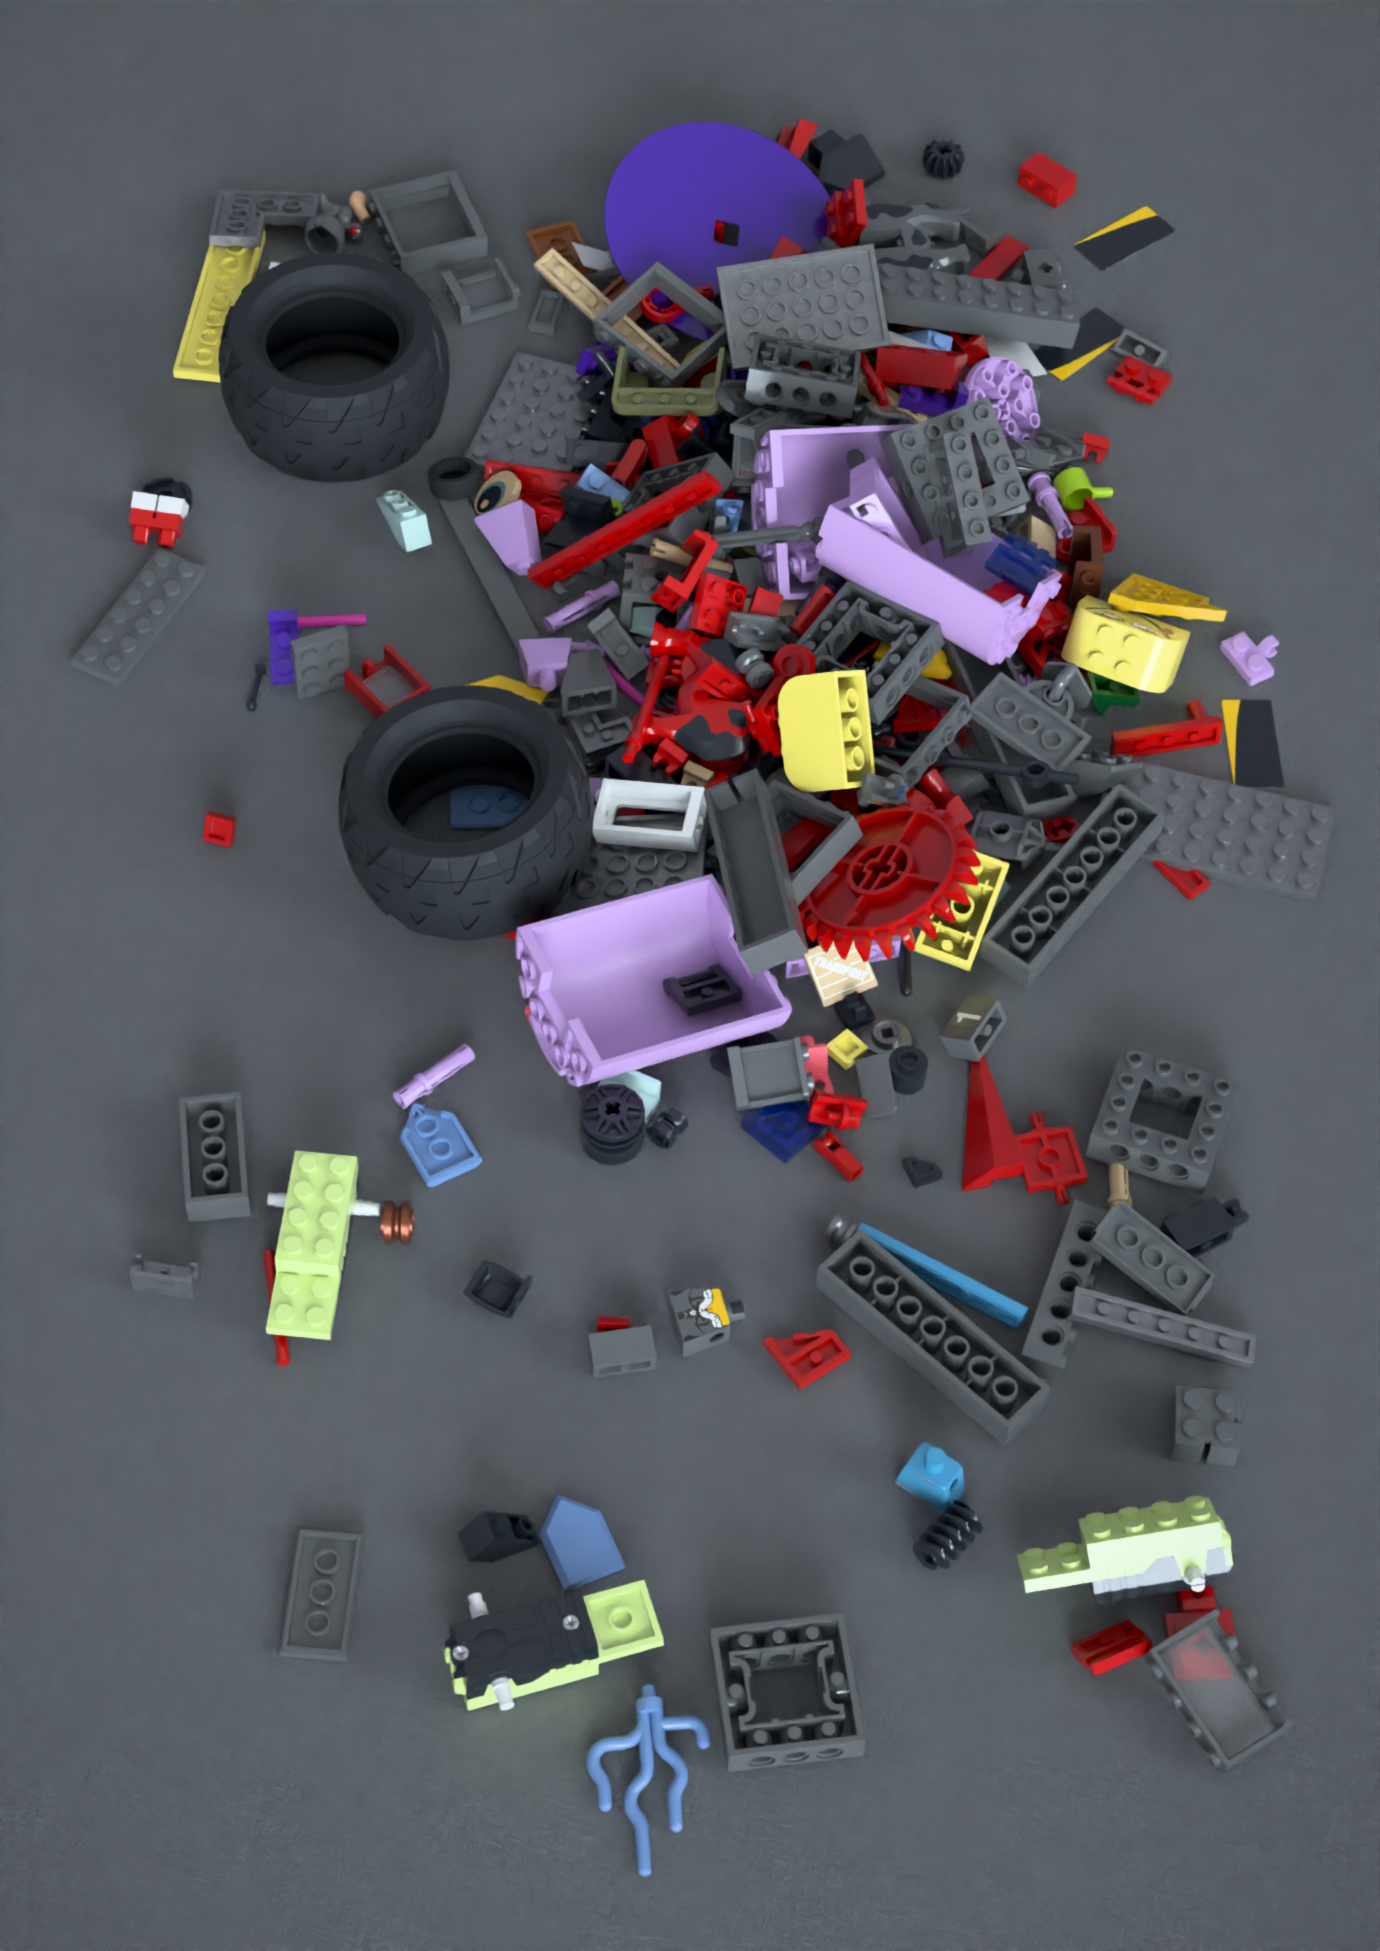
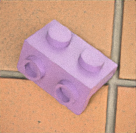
(803, 560)

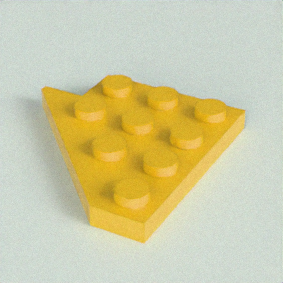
(1159, 599)

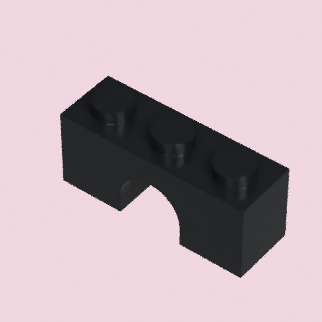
(602, 414)

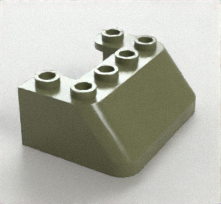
(634, 397)

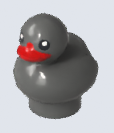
(344, 214)

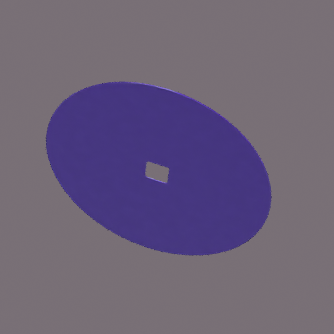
(701, 173)

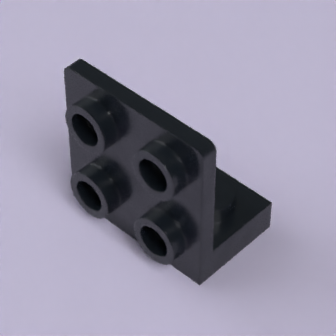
(583, 516)

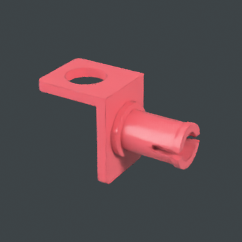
(818, 1063)

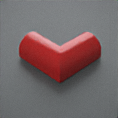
(935, 788)

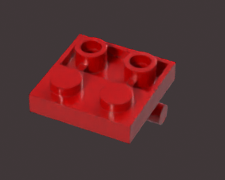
(713, 602)
(763, 718)

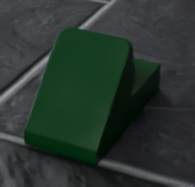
(1109, 692)

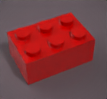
(921, 367)

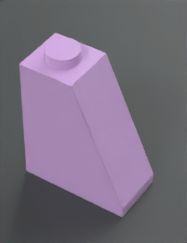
(513, 535)

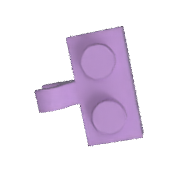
(1249, 658)

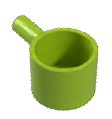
(1075, 487)

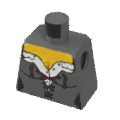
(701, 1318)

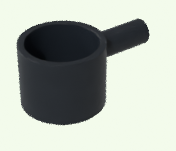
(907, 1069)

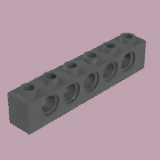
(1037, 1355)

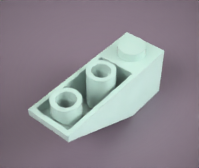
(405, 520)

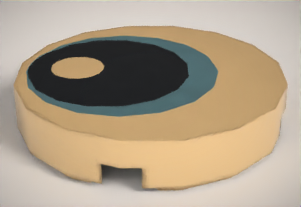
(497, 492)

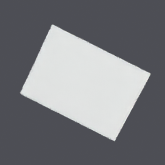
(593, 257)

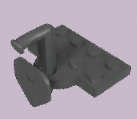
(1031, 721)

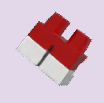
(157, 515)

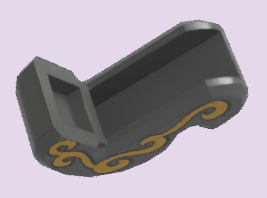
(886, 415)

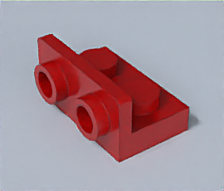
(547, 510)
(1092, 515)

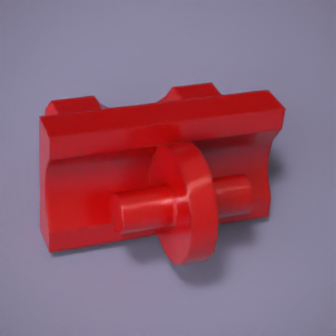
(836, 1110)

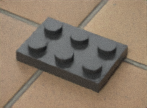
(320, 661)

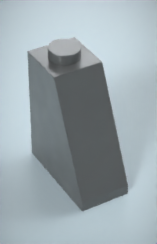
(587, 684)

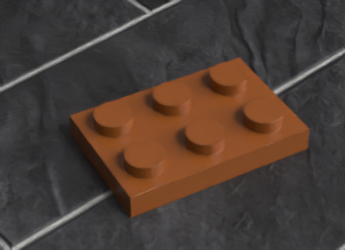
(560, 239)

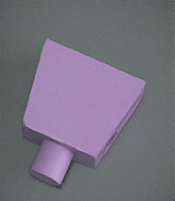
(544, 661)

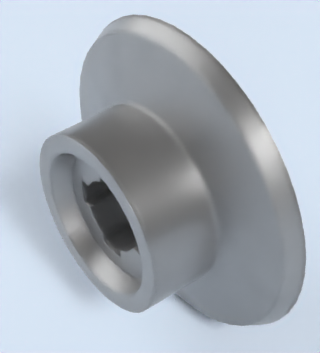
(874, 1031)

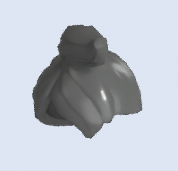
(324, 231)

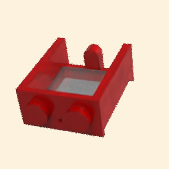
(386, 683)

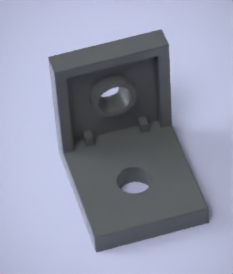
(641, 581)

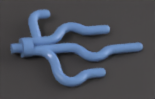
(649, 1727)

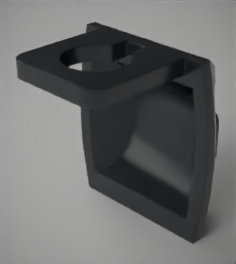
(497, 1288)

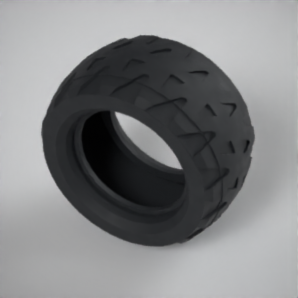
(323, 307)
(453, 742)

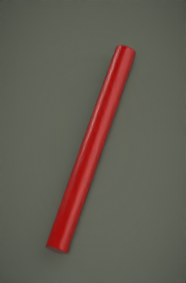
(281, 1342)

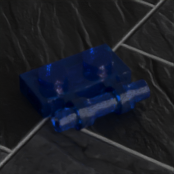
(1017, 569)

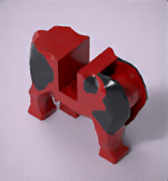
(701, 724)

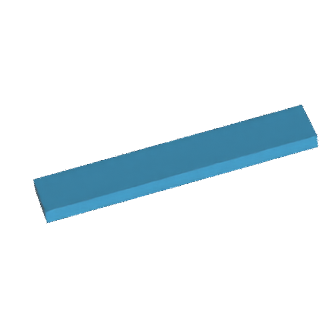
(952, 1282)

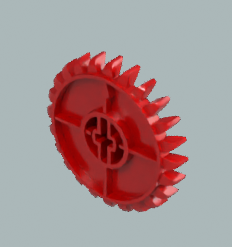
(892, 881)

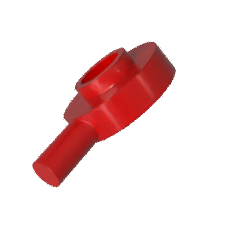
(793, 661)

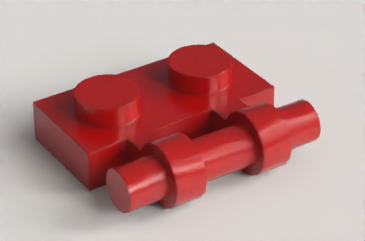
(1139, 380)

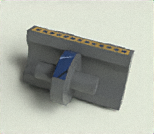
(882, 790)

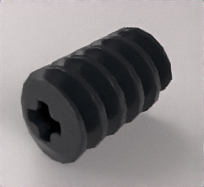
(947, 1536)

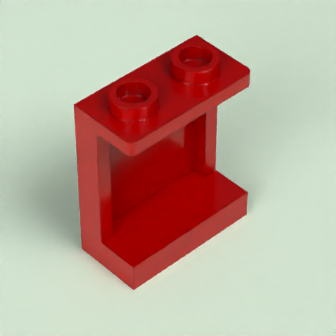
(674, 593)

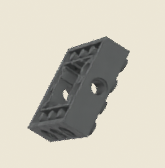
(839, 384)
(992, 456)
(657, 482)
(911, 636)
(1152, 1151)
(776, 1645)

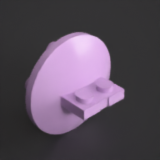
(1009, 394)

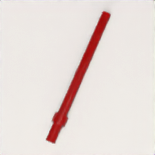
(874, 383)
(635, 738)

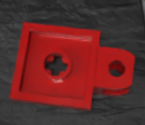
(1192, 1609)

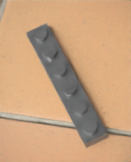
(1162, 1327)

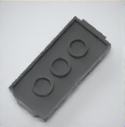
(1151, 1259)

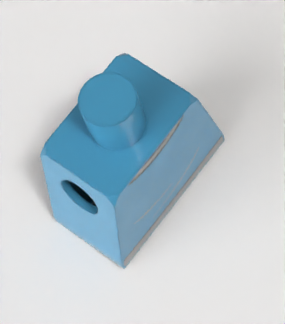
(933, 1477)

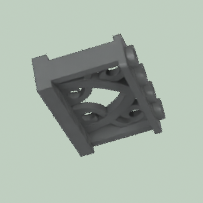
(960, 494)

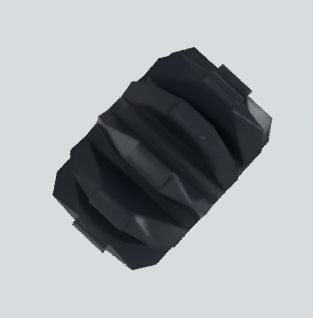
(943, 158)

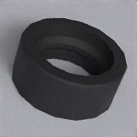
(442, 480)

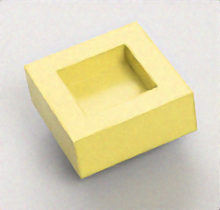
(846, 1049)

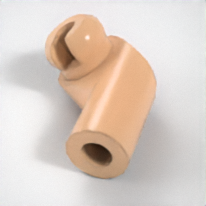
(357, 203)

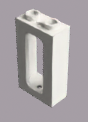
(652, 796)

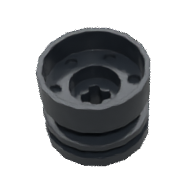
(612, 1124)

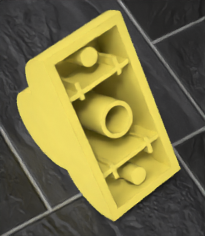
(959, 941)

